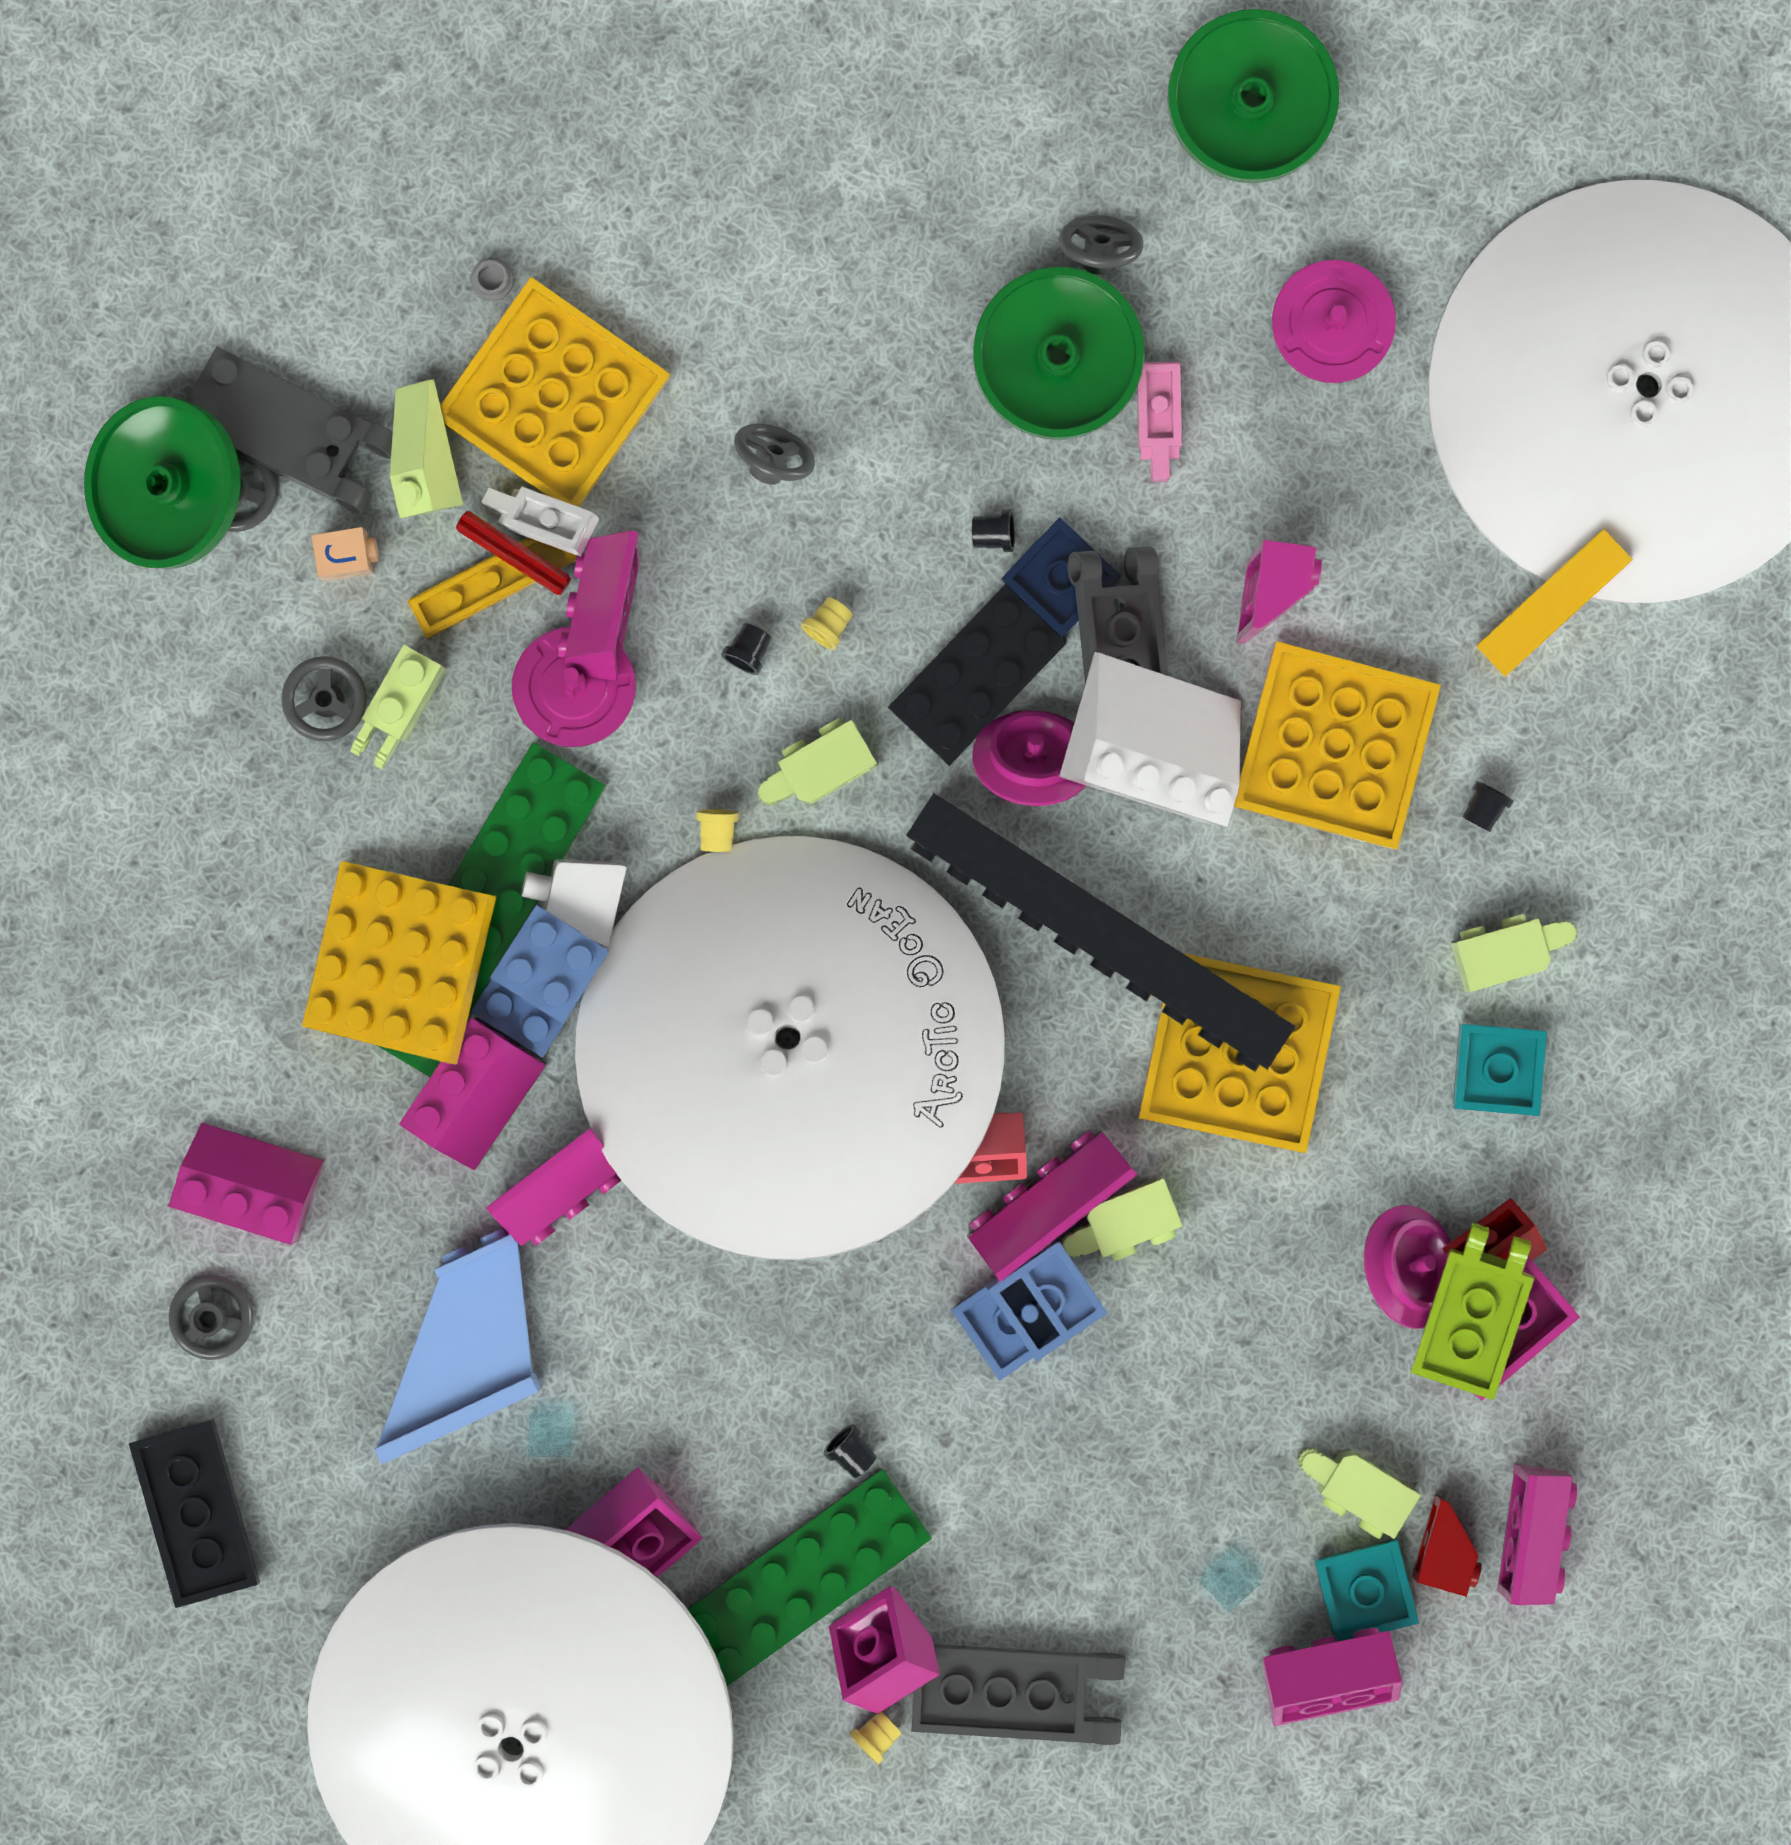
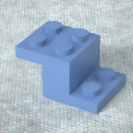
(539, 981)
(1029, 1311)

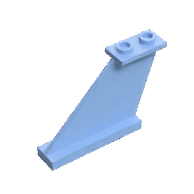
(468, 1349)

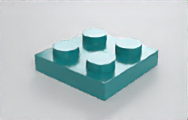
(1499, 1069)
(1366, 1589)

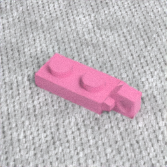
(1159, 416)

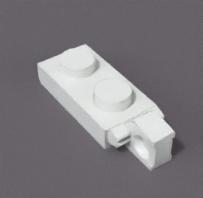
(543, 518)

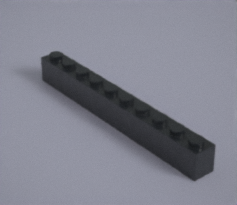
(1101, 932)

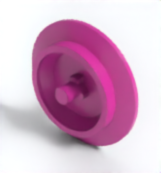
(1333, 321)
(565, 704)
(1023, 758)
(1405, 1263)

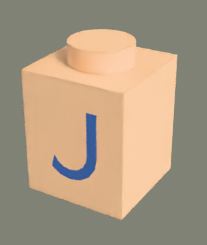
(344, 554)

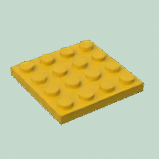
(552, 395)
(1336, 745)
(399, 962)
(1213, 1093)

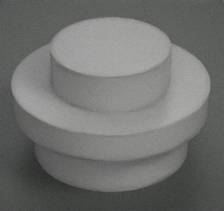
(492, 279)

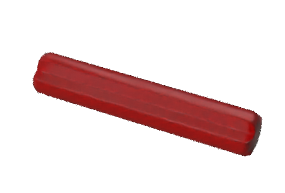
(513, 553)

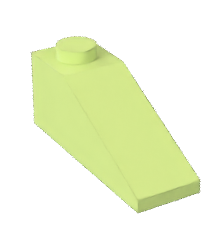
(420, 454)

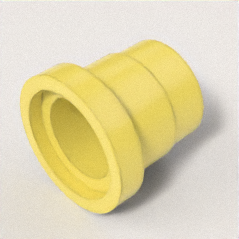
(827, 623)
(716, 829)
(876, 1736)

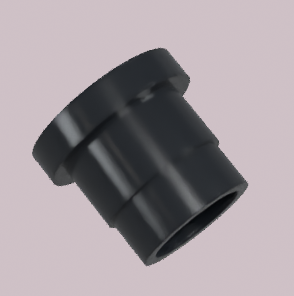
(994, 531)
(747, 649)
(1486, 806)
(850, 1451)

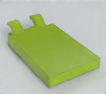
(1475, 1316)

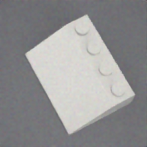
(1156, 741)

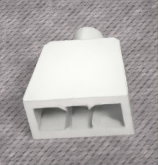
(580, 894)

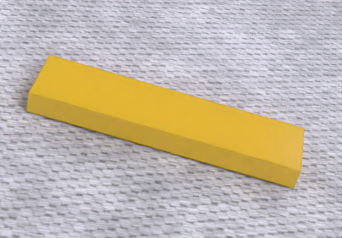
(478, 589)
(1554, 602)

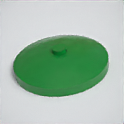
(1253, 96)
(1058, 353)
(162, 482)

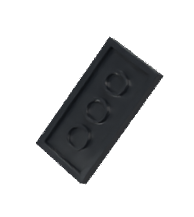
(977, 675)
(194, 1513)

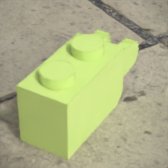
(399, 702)
(820, 766)
(1509, 952)
(1125, 1221)
(1362, 1489)

